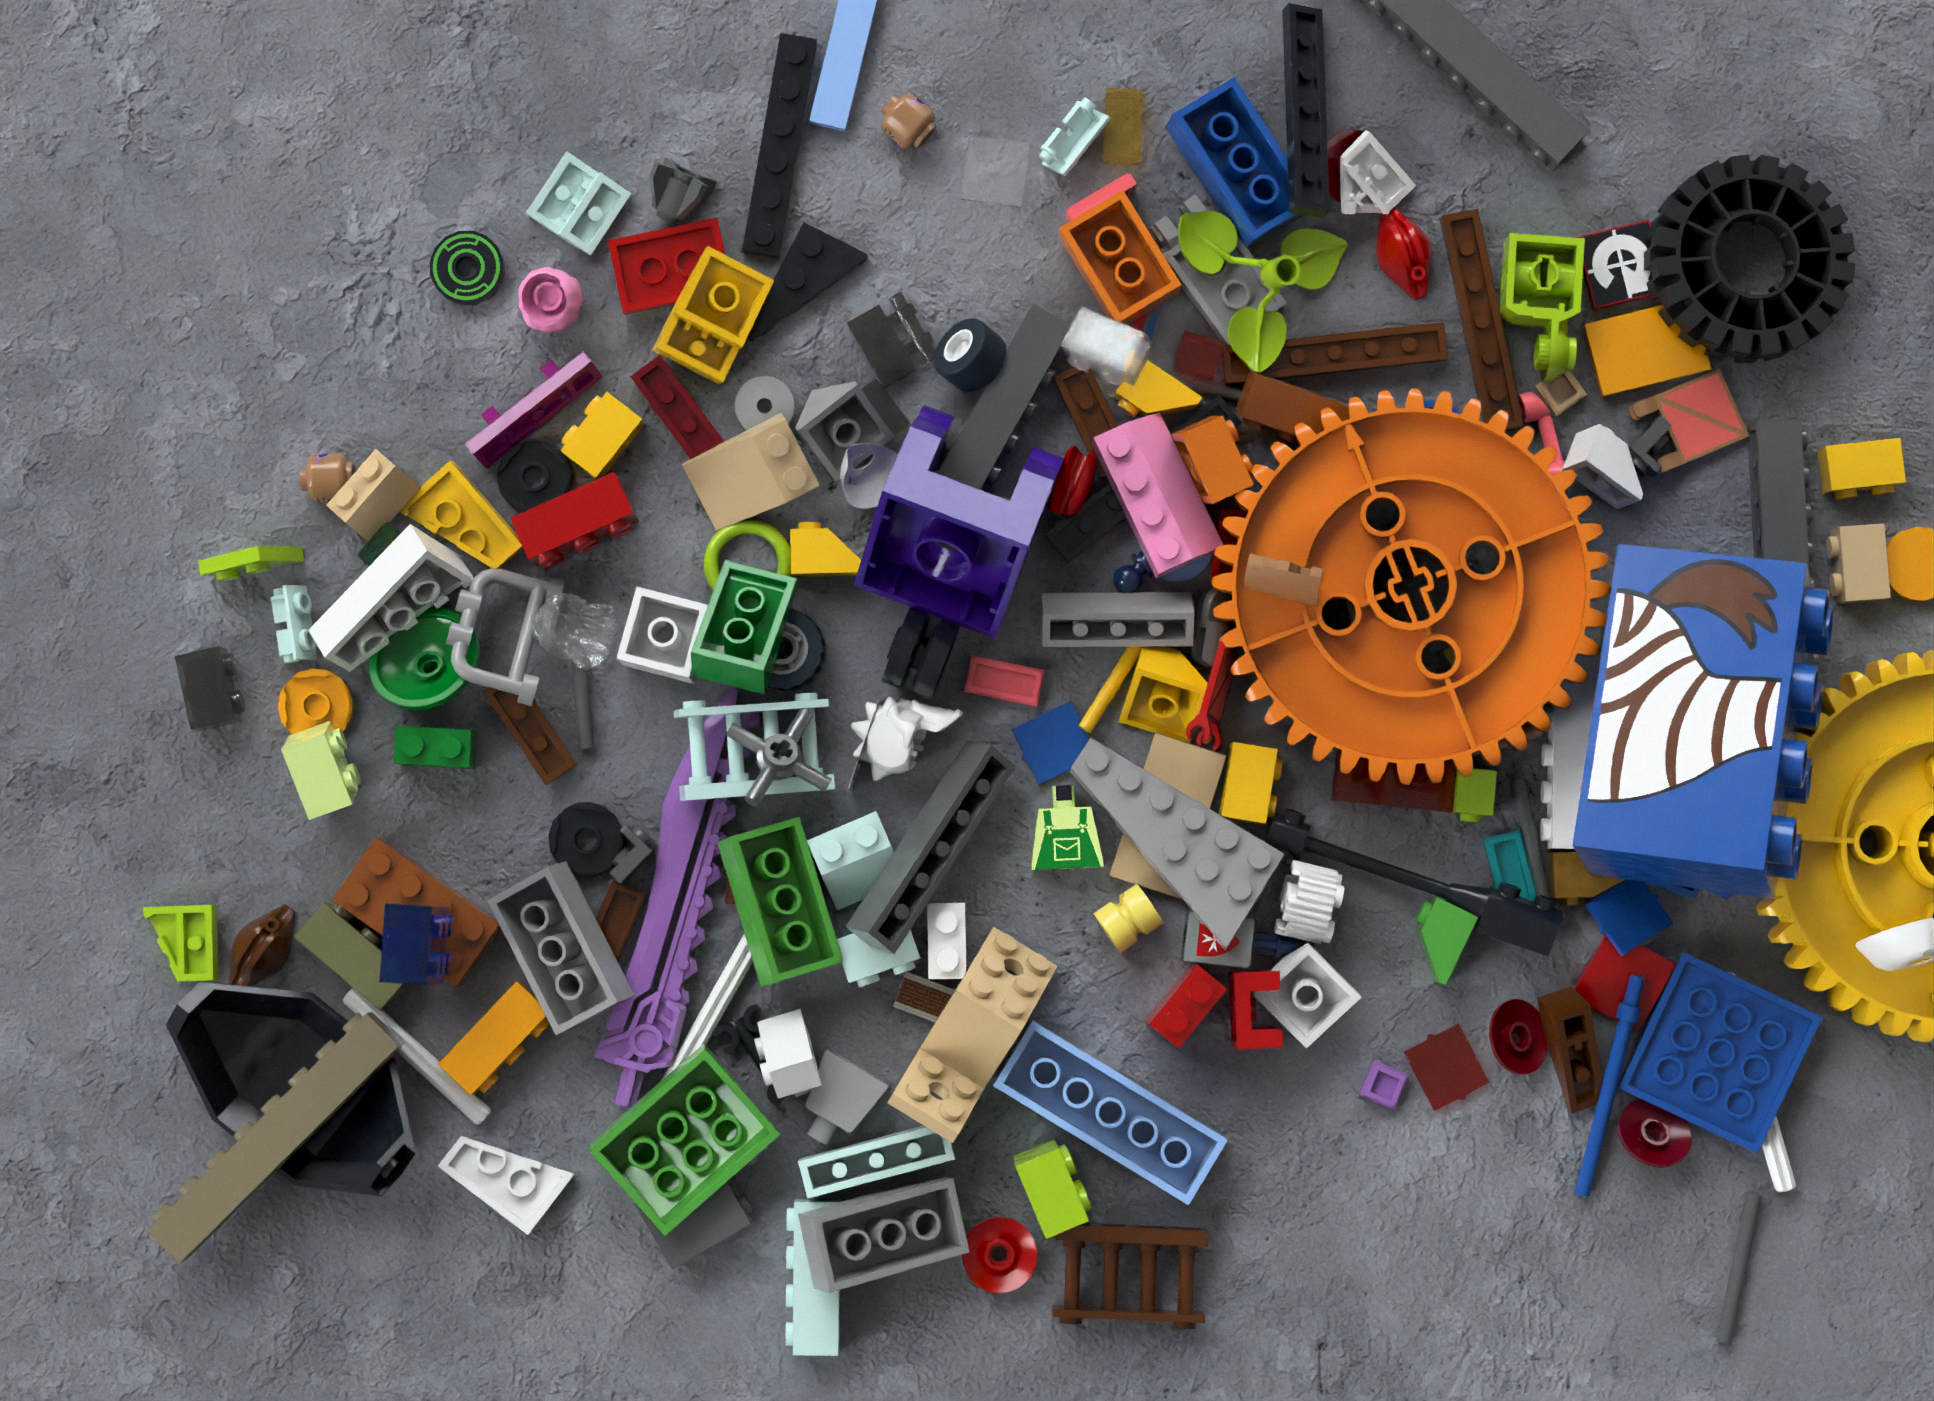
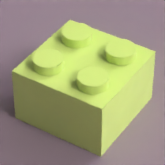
(321, 769)

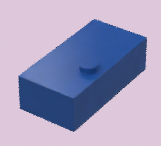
(1235, 160)

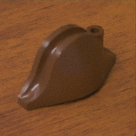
(262, 947)

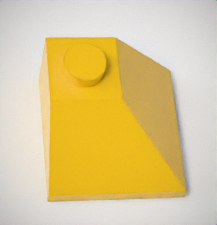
(1163, 693)

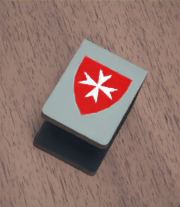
(1201, 945)

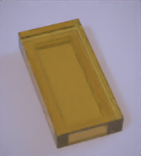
(1123, 130)

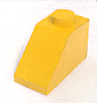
(1155, 393)
(820, 553)

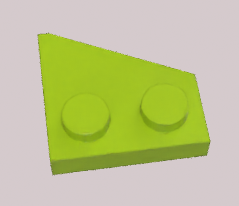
(249, 560)
(188, 939)

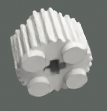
(1309, 902)

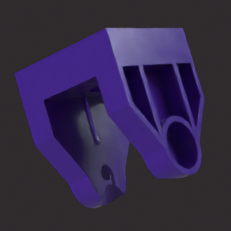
(928, 508)

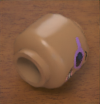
(908, 121)
(325, 475)

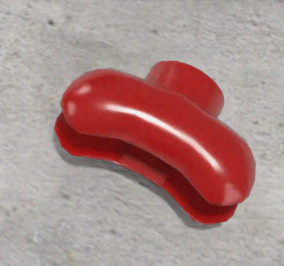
(1073, 482)

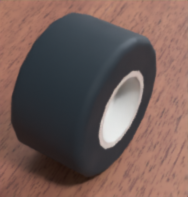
(970, 355)

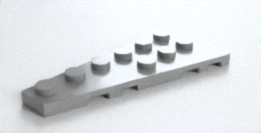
(1191, 847)

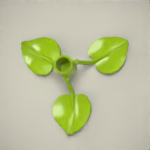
(1306, 259)

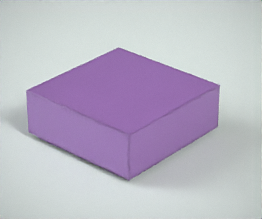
(1383, 1085)

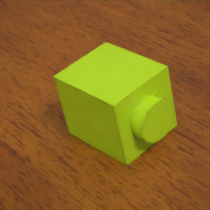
(1475, 795)

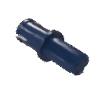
(1275, 944)

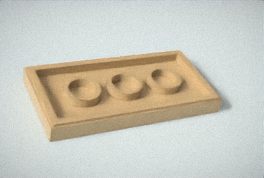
(1189, 771)

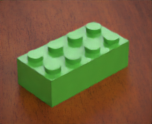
(779, 901)

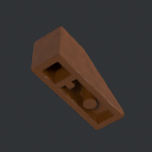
(1572, 1046)

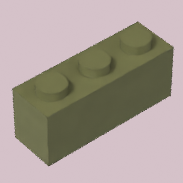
(349, 952)

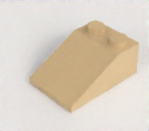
(751, 473)

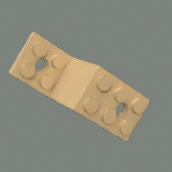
(972, 1034)

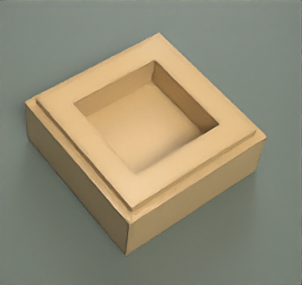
(1560, 393)

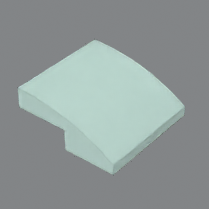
(578, 203)

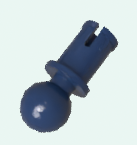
(1129, 577)

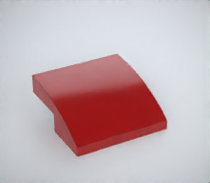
(1608, 974)

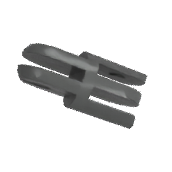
(1207, 628)

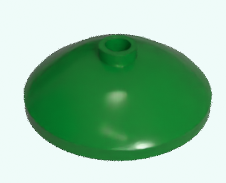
(404, 665)

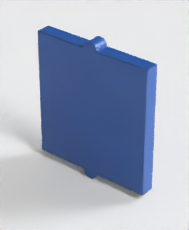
(1051, 742)
(1628, 915)

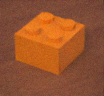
(1213, 458)

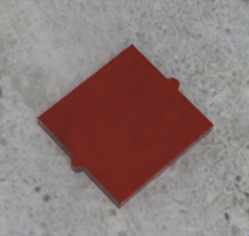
(1446, 1067)

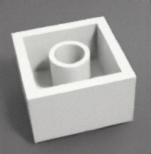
(661, 634)

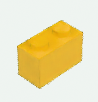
(601, 435)
(1861, 467)
(1249, 783)

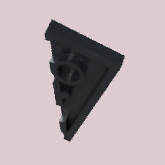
(809, 268)

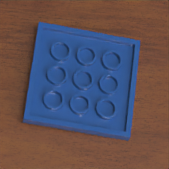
(1719, 1052)

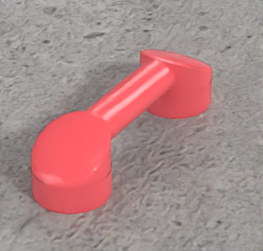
(1534, 409)

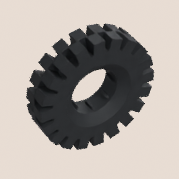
(1700, 297)

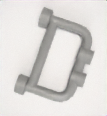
(460, 634)

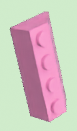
(1156, 494)

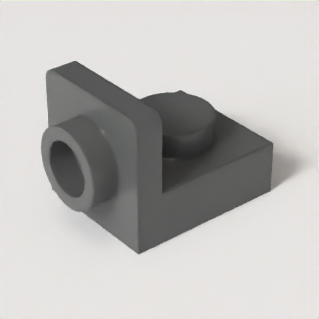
(1651, 440)
(628, 860)

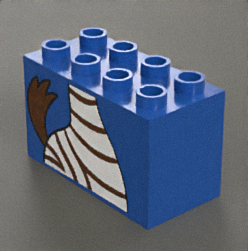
(1702, 721)

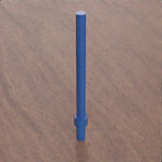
(1628, 1014)

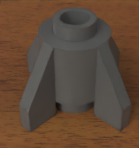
(677, 190)

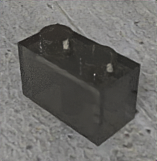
(210, 688)

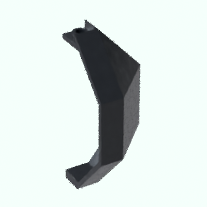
(247, 1047)

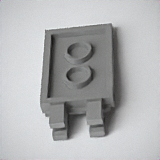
(1217, 294)

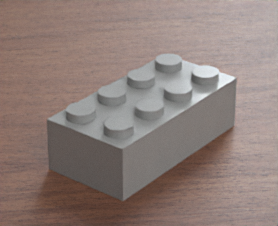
(560, 947)
(883, 1233)

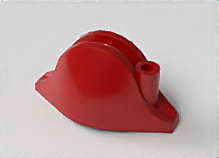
(1404, 253)

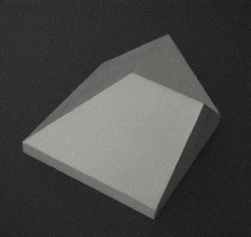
(827, 412)

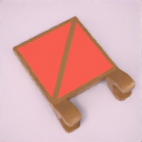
(1700, 417)

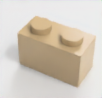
(373, 495)
(1859, 564)

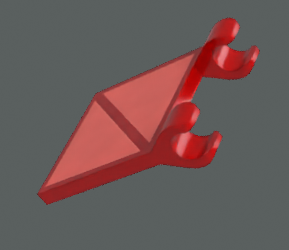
(1214, 699)

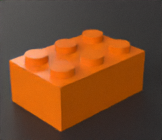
(1119, 259)

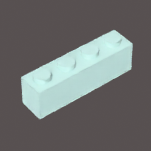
(873, 1160)
(815, 1312)

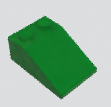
(743, 627)

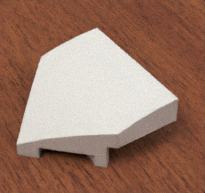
(1371, 178)

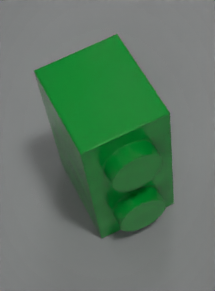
(435, 747)

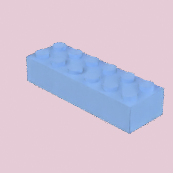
(1110, 1112)

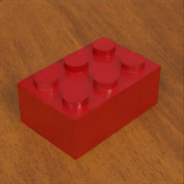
(575, 521)

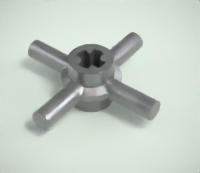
(770, 748)

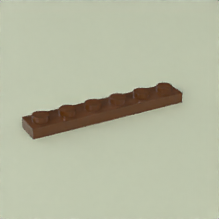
(1480, 316)
(1347, 352)

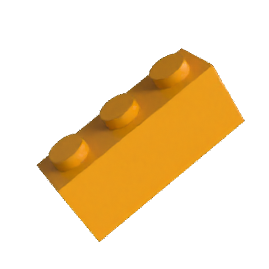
(496, 1039)

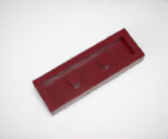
(676, 407)

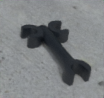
(742, 1031)

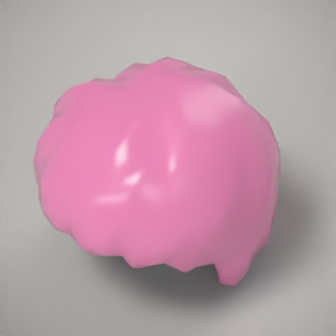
(550, 300)

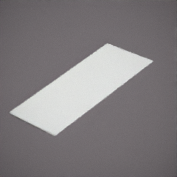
(859, 760)

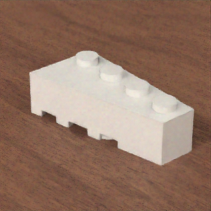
(389, 597)

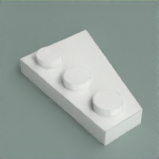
(505, 1181)

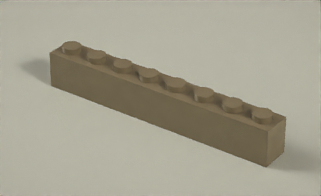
(275, 1136)

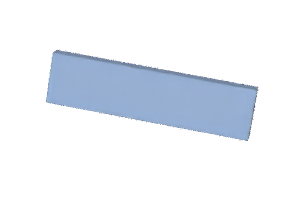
(842, 63)

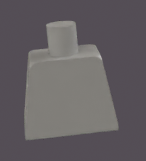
(843, 1097)

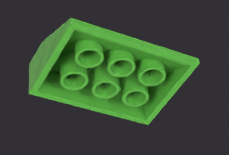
(683, 1140)

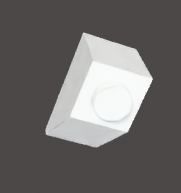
(1604, 466)

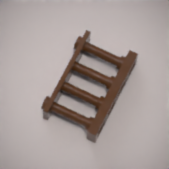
(1149, 1241)

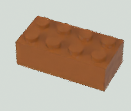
(393, 877)

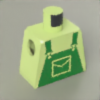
(1065, 834)

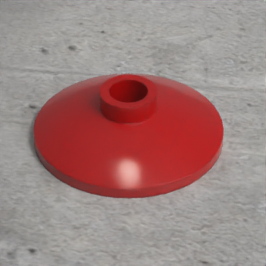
(1011, 1271)

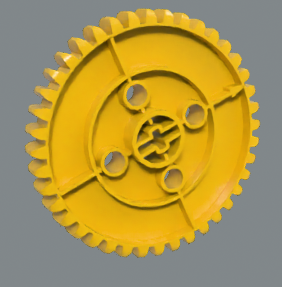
(1877, 774)

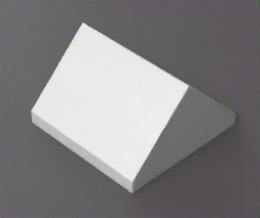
(1309, 995)

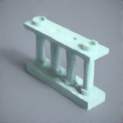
(738, 781)

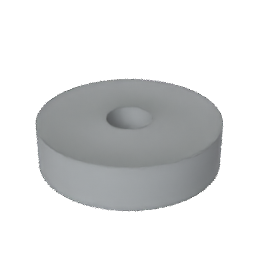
(758, 389)

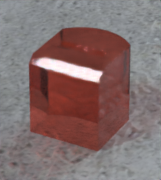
(1197, 356)

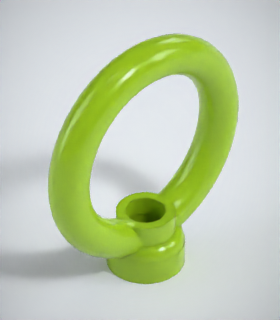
(742, 527)

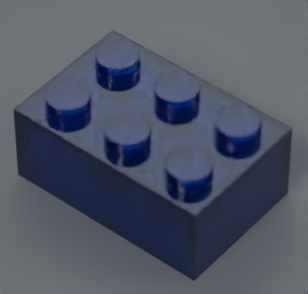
(415, 944)

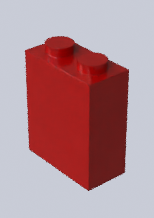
(1185, 1005)

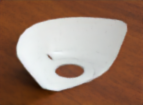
(869, 480)
(1900, 946)

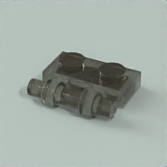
(881, 344)

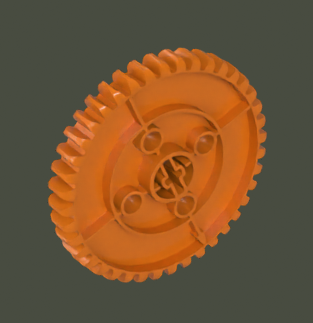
(1507, 628)

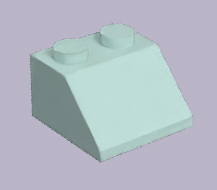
(852, 858)

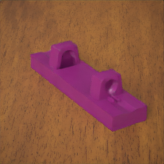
(534, 409)

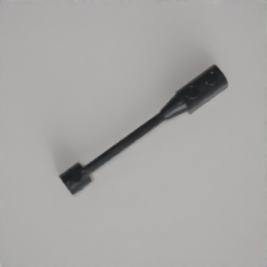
(1499, 911)

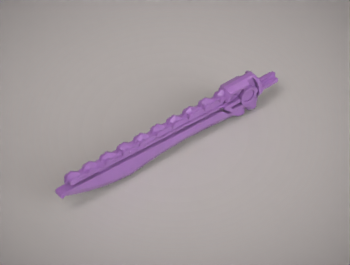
(661, 1016)

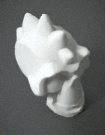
(898, 733)

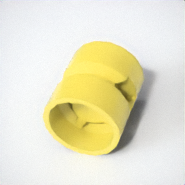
(1128, 918)

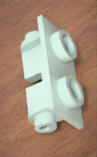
(1064, 149)
(293, 606)

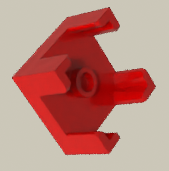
(1244, 1009)

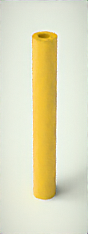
(1109, 689)

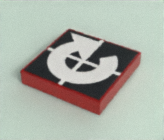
(1616, 265)

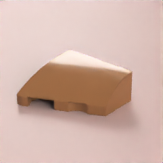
(1284, 579)

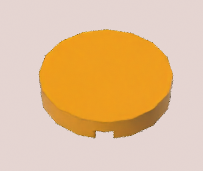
(1912, 564)
(315, 698)

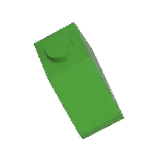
(1443, 935)

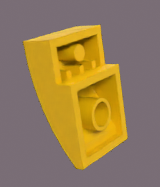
(713, 315)

